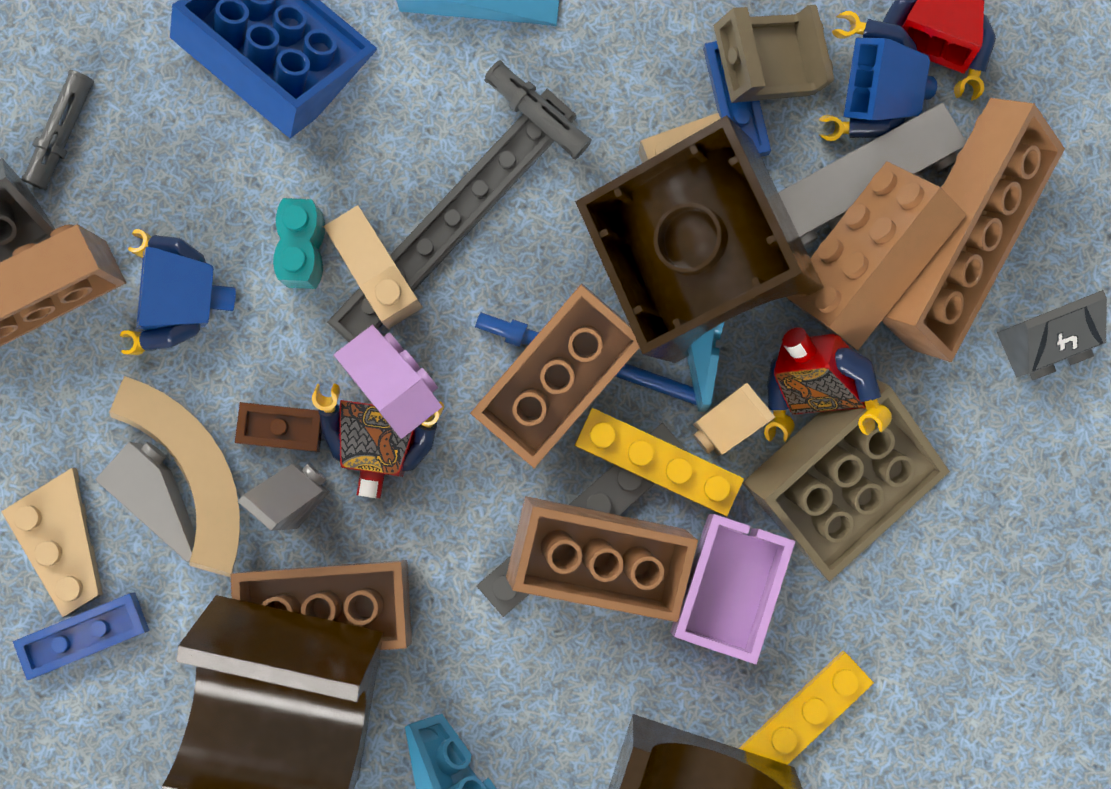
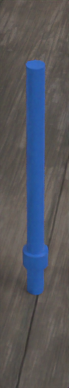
(517, 334)

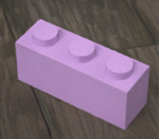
(390, 379)

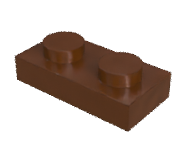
(278, 427)

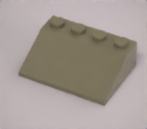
(846, 488)

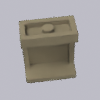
(773, 54)

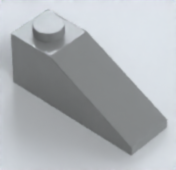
(151, 493)
(286, 497)

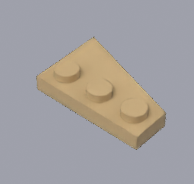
(57, 541)

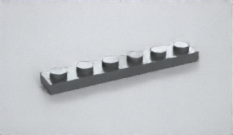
(608, 494)

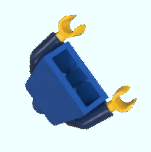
(885, 80)
(173, 293)

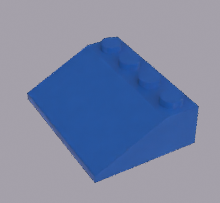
(273, 53)

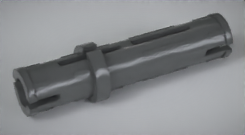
(526, 99)
(39, 174)

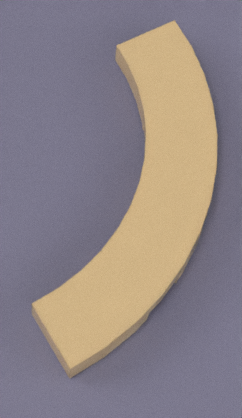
(200, 463)

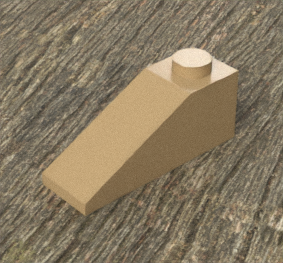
(372, 267)
(732, 421)

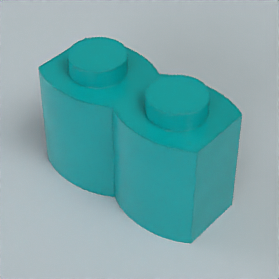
(301, 233)

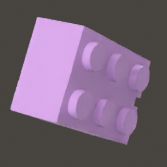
(733, 588)

